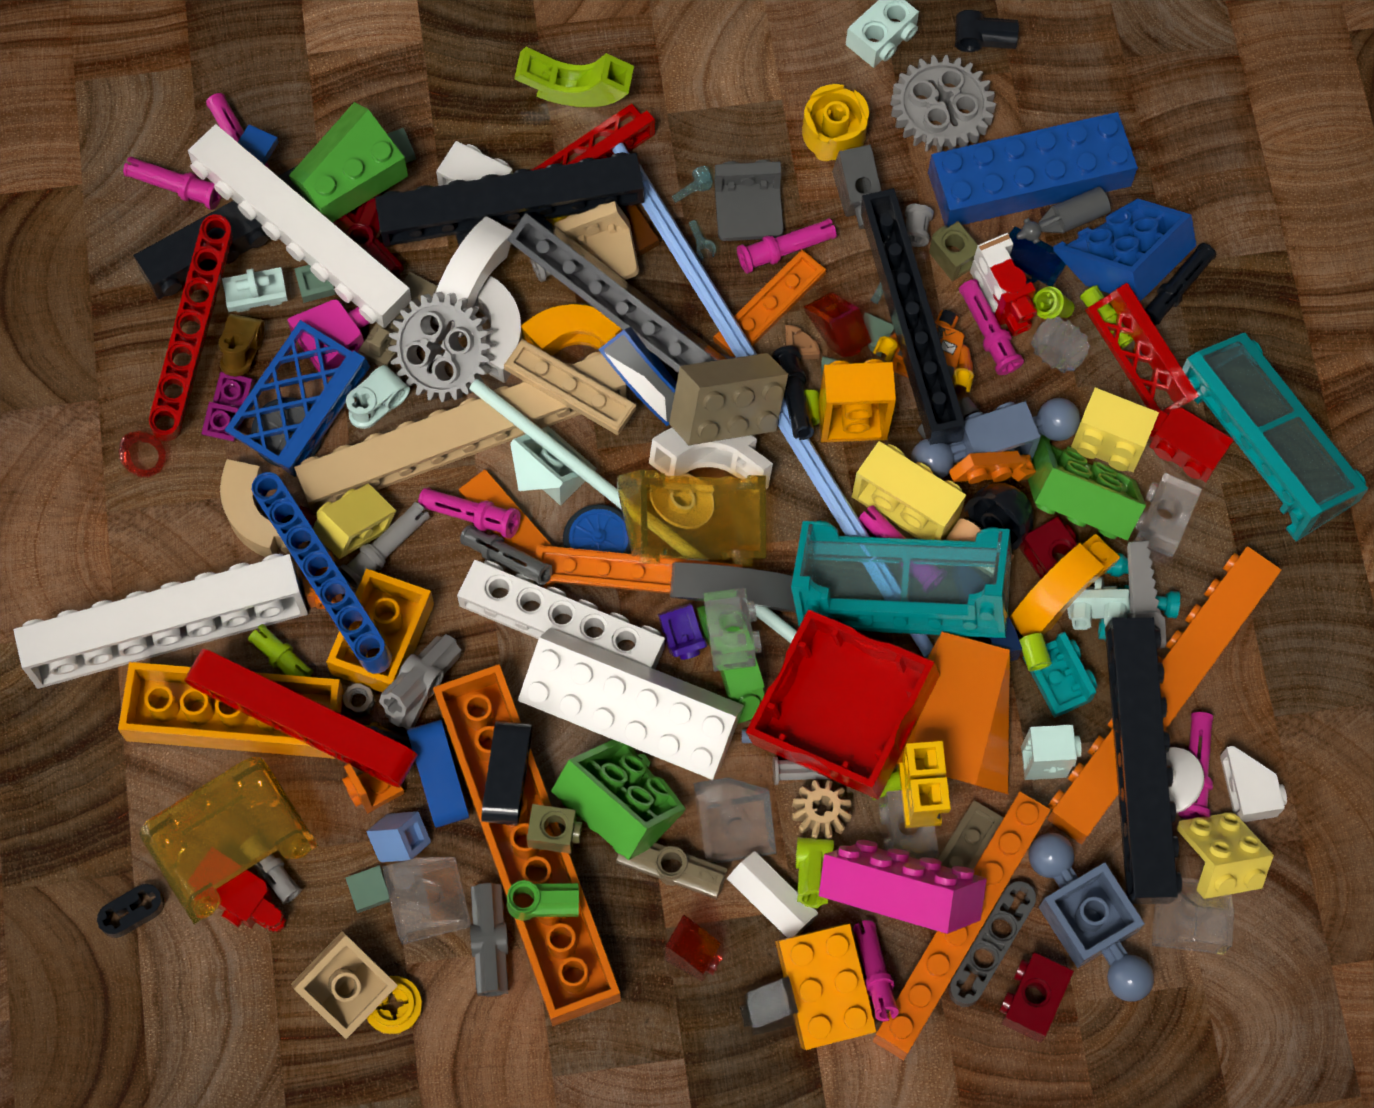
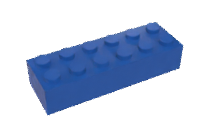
(1031, 169)

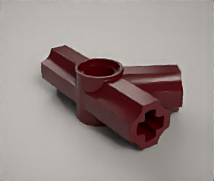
(366, 227)

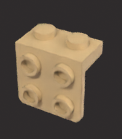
(605, 235)

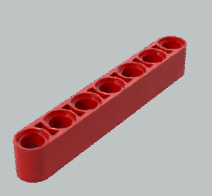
(191, 311)
(301, 718)

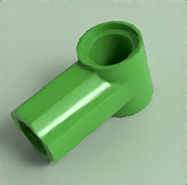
(549, 900)

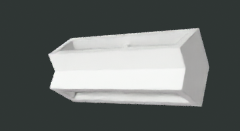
(771, 895)

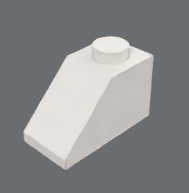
(1251, 787)

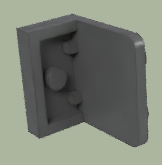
(748, 200)

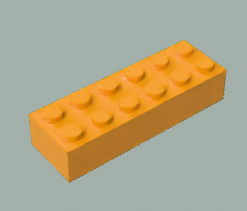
(168, 711)

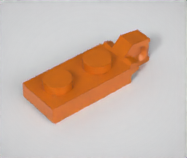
(993, 466)

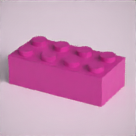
(903, 886)

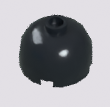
(1003, 508)

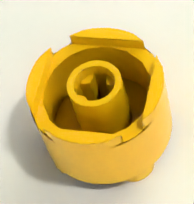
(834, 121)

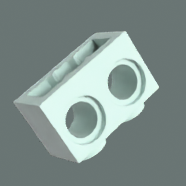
(877, 25)

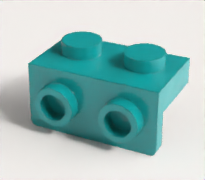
(1065, 682)

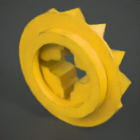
(407, 1014)

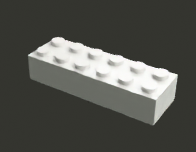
(630, 703)

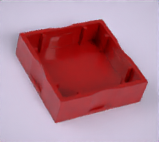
(843, 704)

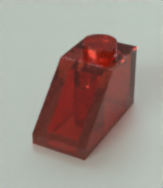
(839, 324)
(693, 949)

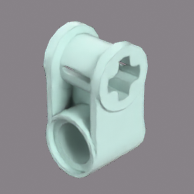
(376, 397)

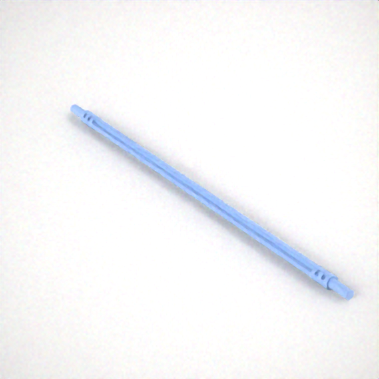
(742, 347)

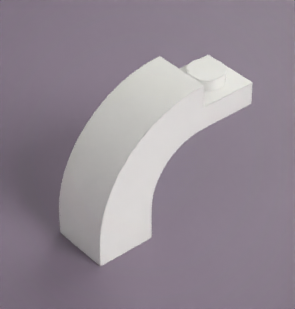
(474, 262)
(505, 321)
(735, 455)

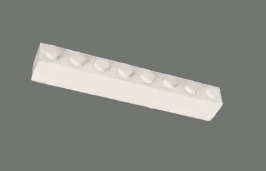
(299, 226)

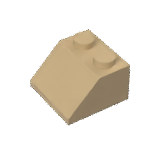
(344, 985)

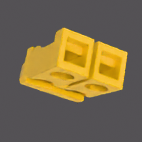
(921, 791)

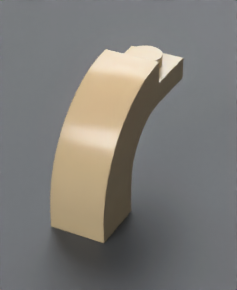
(243, 512)

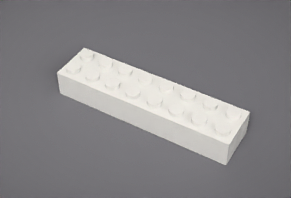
(160, 620)

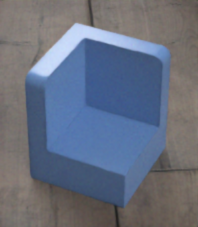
(398, 836)

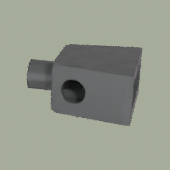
(855, 176)

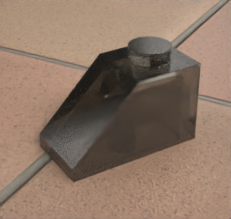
(769, 1007)

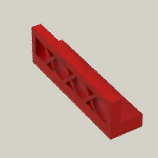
(631, 135)
(1149, 342)

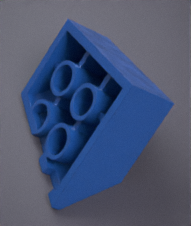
(1132, 247)

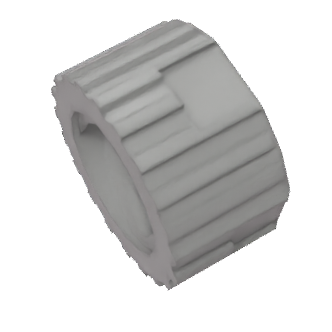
(366, 707)

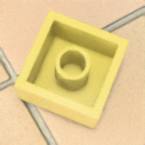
(1114, 430)

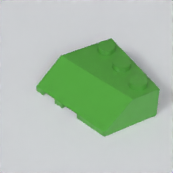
(349, 165)
(1085, 491)
(618, 797)

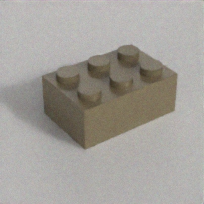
(728, 398)

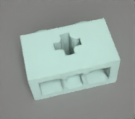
(1050, 752)

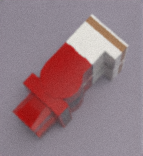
(1004, 284)

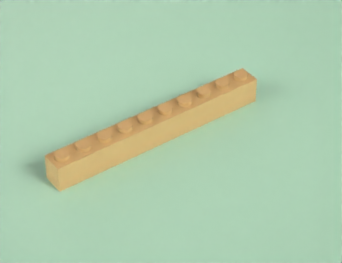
(439, 438)

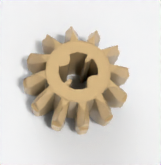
(834, 814)

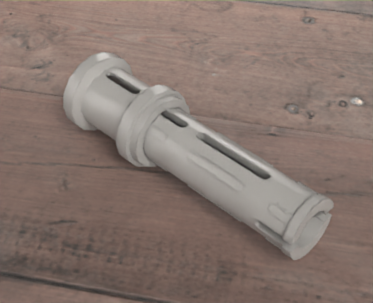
(374, 555)

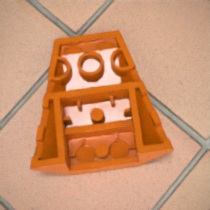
(969, 711)

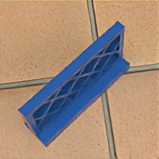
(321, 414)

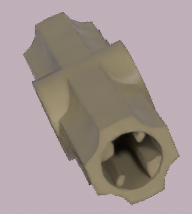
(693, 875)

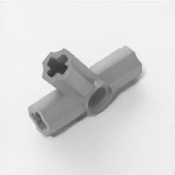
(415, 682)

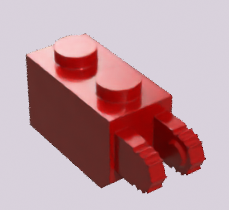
(1188, 442)
(247, 901)

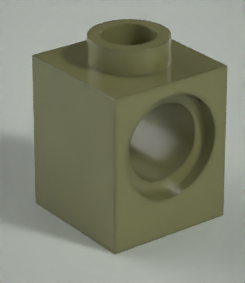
(953, 263)
(541, 817)

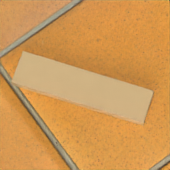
(570, 387)

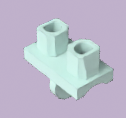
(254, 289)
(1097, 603)

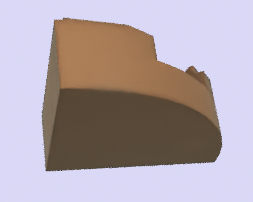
(796, 337)

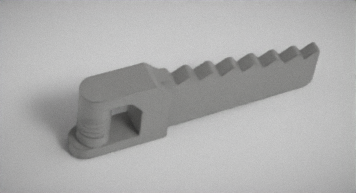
(1141, 587)

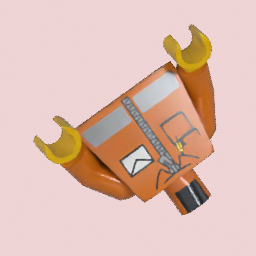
(955, 352)

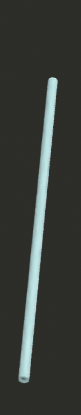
(592, 478)

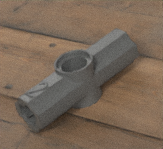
(489, 940)

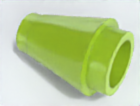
(1052, 303)

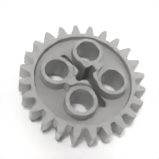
(967, 94)
(416, 331)

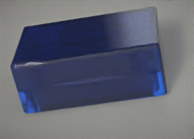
(1036, 259)

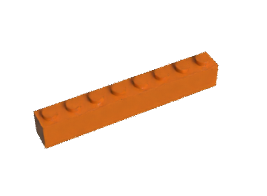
(948, 950)

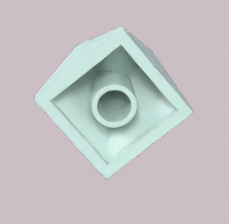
(541, 470)

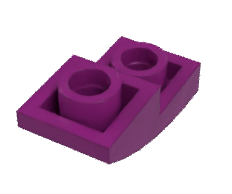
(228, 398)

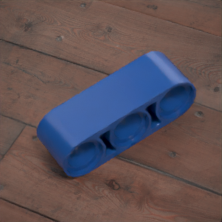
(438, 773)

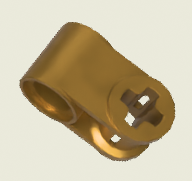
(240, 343)

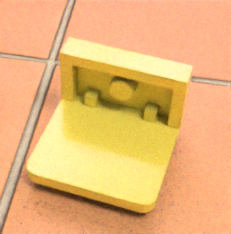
(1231, 852)

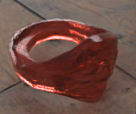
(125, 457)

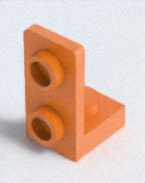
(369, 790)

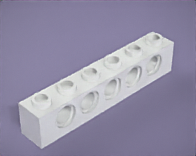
(488, 576)

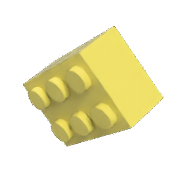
(908, 493)

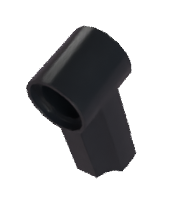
(976, 31)

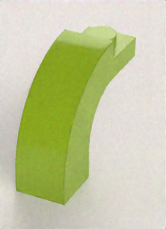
(575, 85)

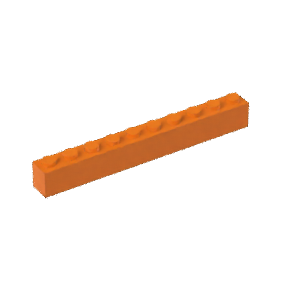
(1185, 666)

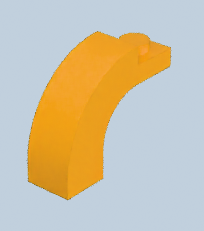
(568, 326)
(1062, 586)

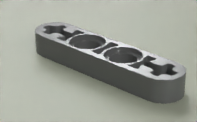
(995, 945)

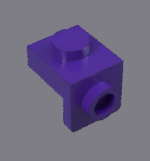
(682, 632)

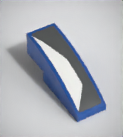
(641, 372)

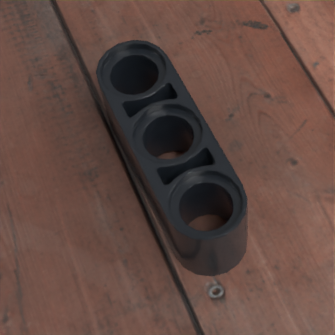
(506, 773)

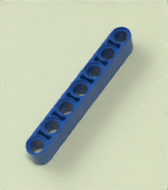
(331, 582)

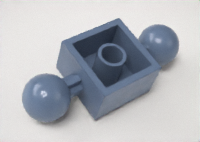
(1002, 430)
(1091, 916)

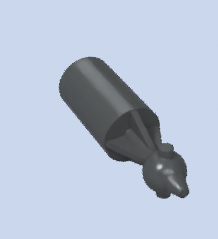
(1068, 215)

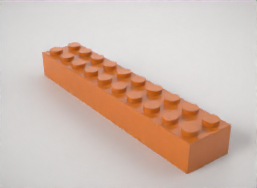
(561, 950)

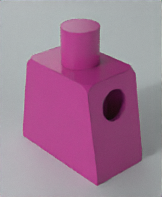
(336, 324)

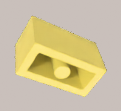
(353, 520)

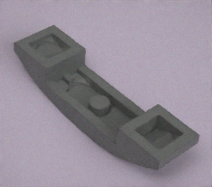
(764, 587)

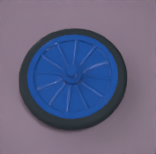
(597, 529)

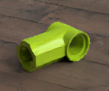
(809, 862)

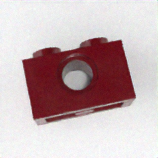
(1047, 540)
(1051, 981)

